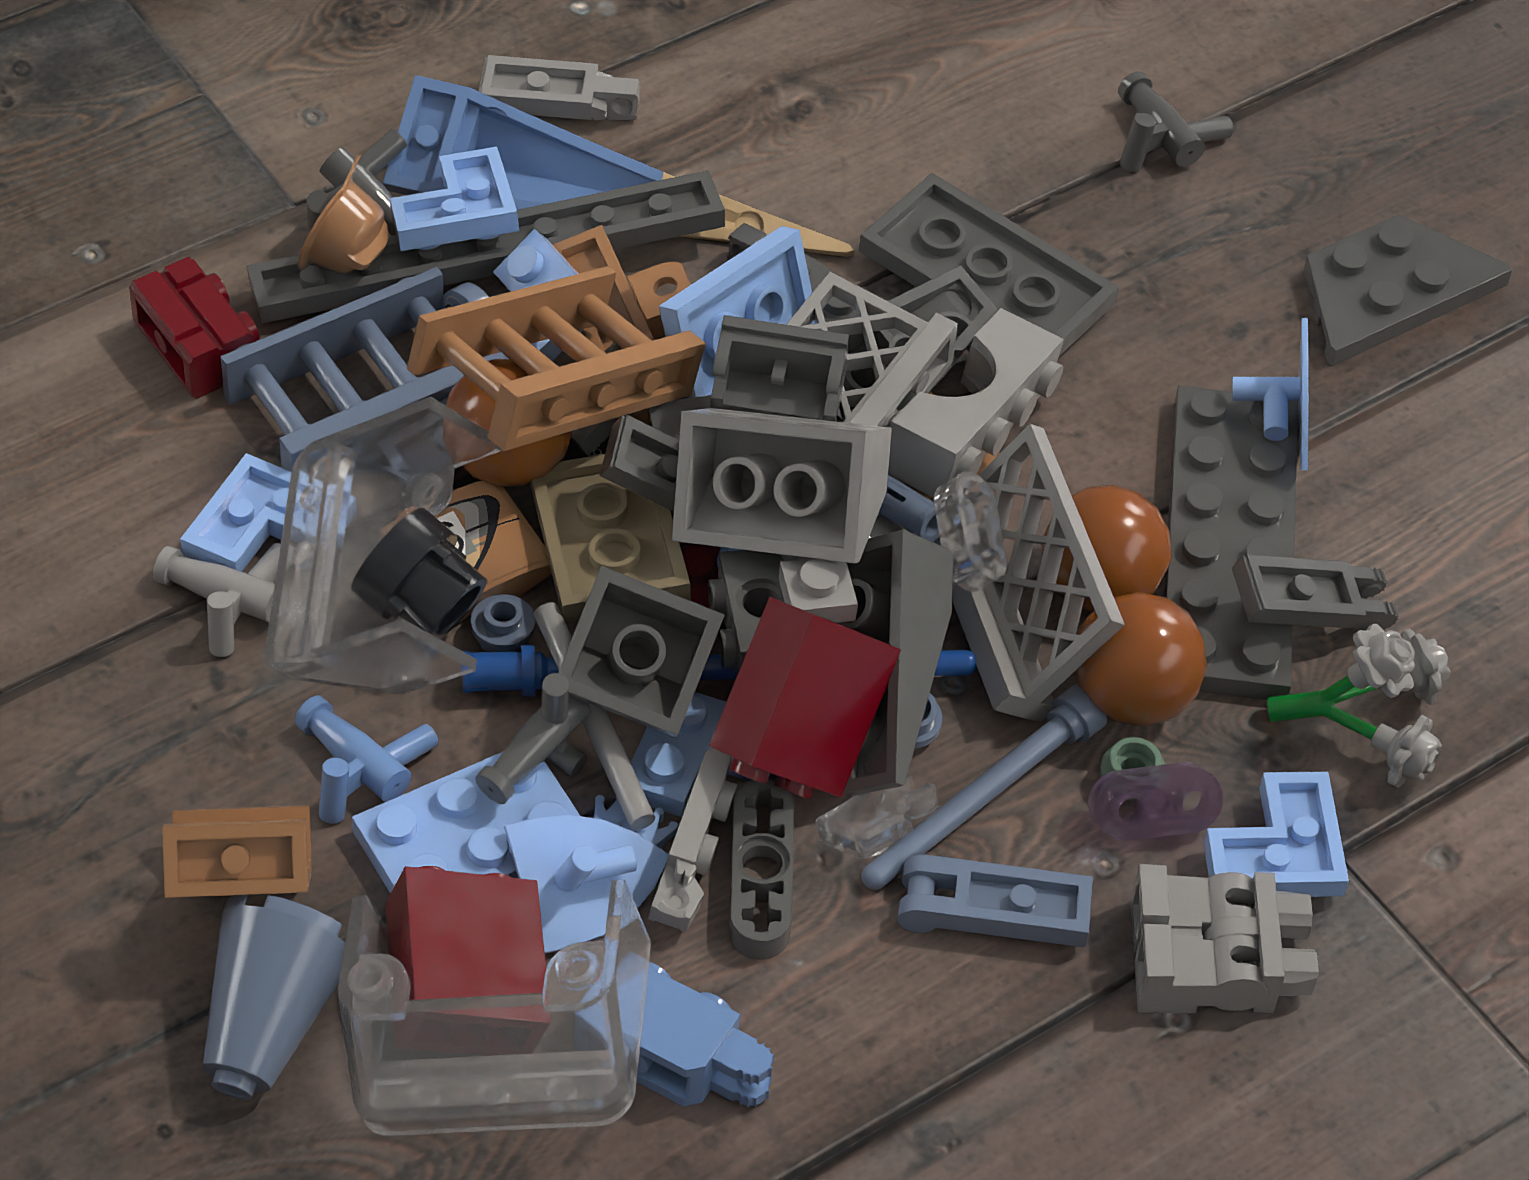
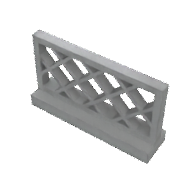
(910, 367)
(990, 617)

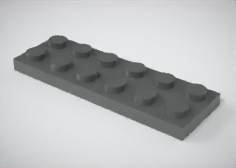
(1228, 501)

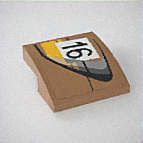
(496, 540)

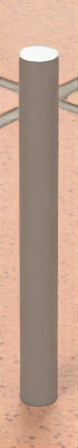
(599, 728)

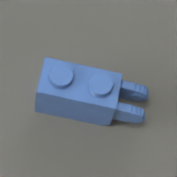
(696, 1046)

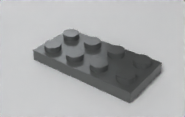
(946, 228)

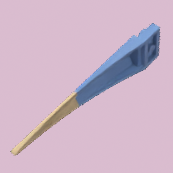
(538, 159)

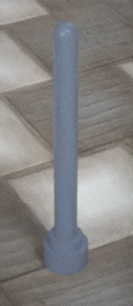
(1070, 721)

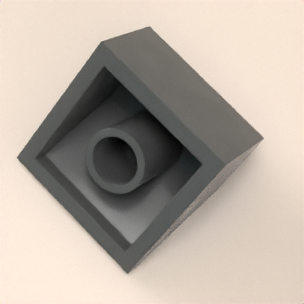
(639, 651)

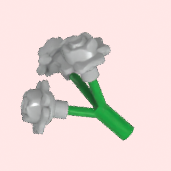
(1395, 666)

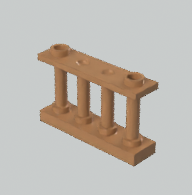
(552, 396)

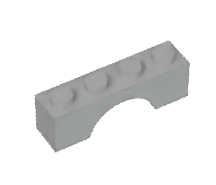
(1006, 373)

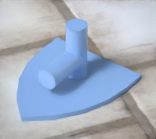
(1276, 393)
(574, 871)

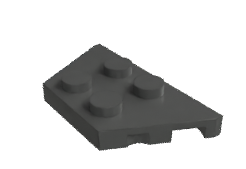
(1393, 282)

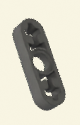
(747, 889)

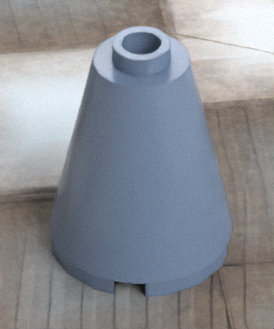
(267, 990)

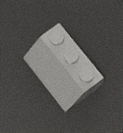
(779, 483)

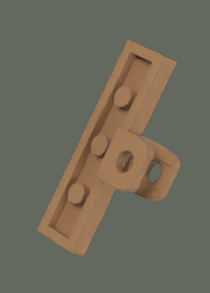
(634, 302)

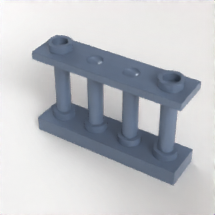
(329, 337)

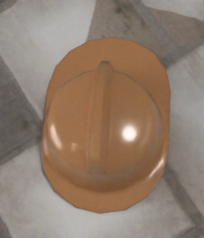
(347, 232)

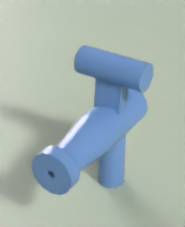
(359, 758)

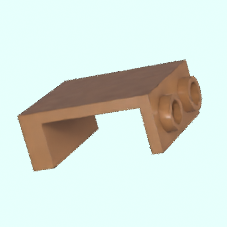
(237, 851)

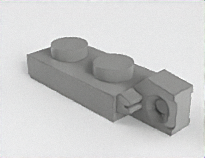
(559, 88)
(693, 848)

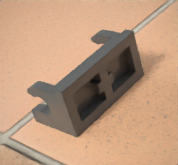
(779, 369)

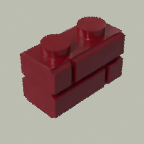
(190, 322)

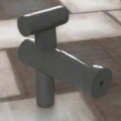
(1162, 126)
(338, 166)
(539, 740)

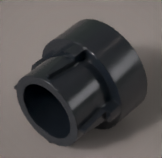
(419, 575)

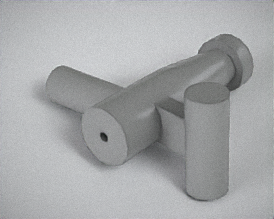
(225, 588)

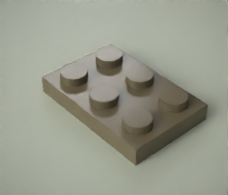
(600, 524)

